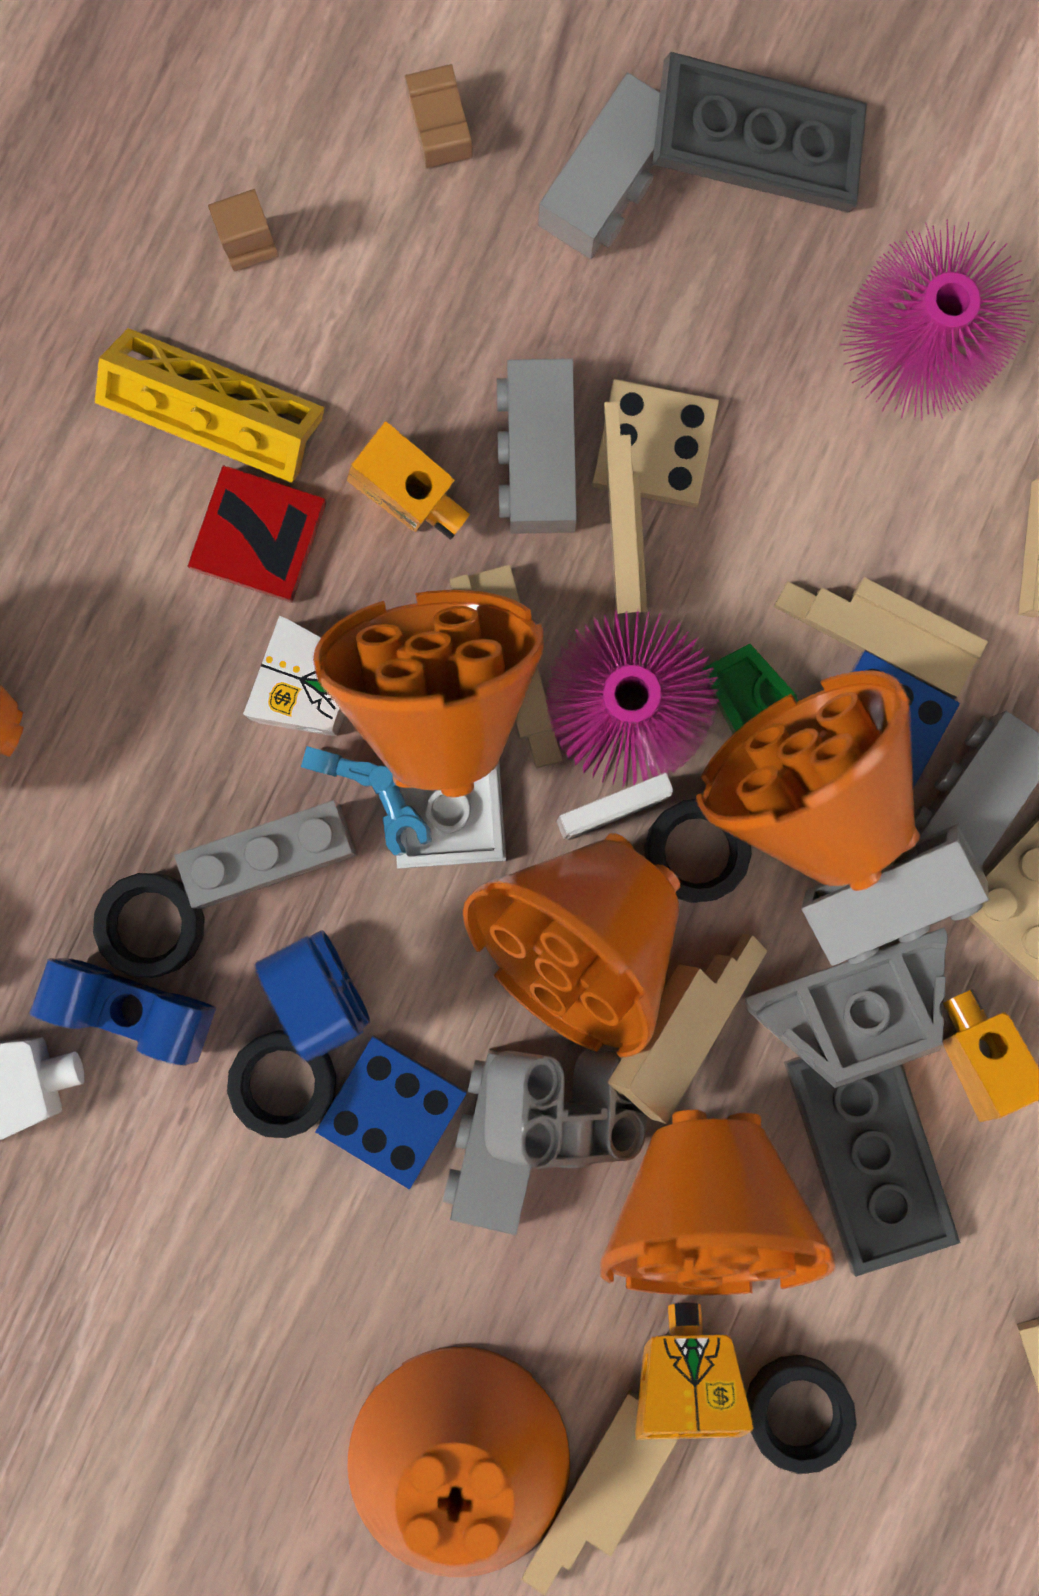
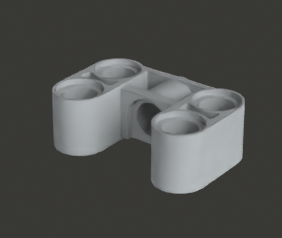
(538, 1130)

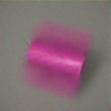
(935, 322)
(618, 674)

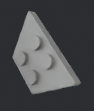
(863, 1013)

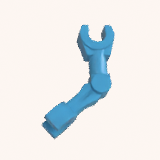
(380, 778)

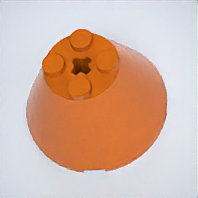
(433, 682)
(821, 780)
(583, 941)
(714, 1214)
(458, 1462)

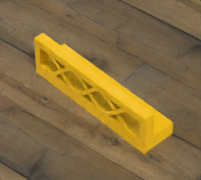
(201, 408)

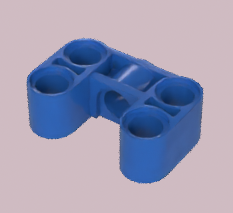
(313, 995)
(87, 996)

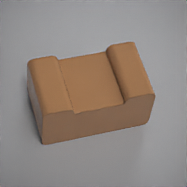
(438, 116)
(243, 230)

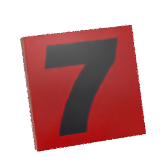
(257, 534)

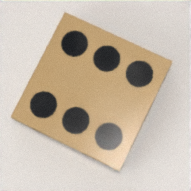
(668, 441)

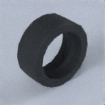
(701, 892)
(108, 938)
(249, 1111)
(831, 1445)

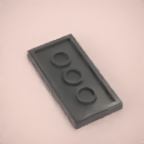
(759, 132)
(874, 1166)

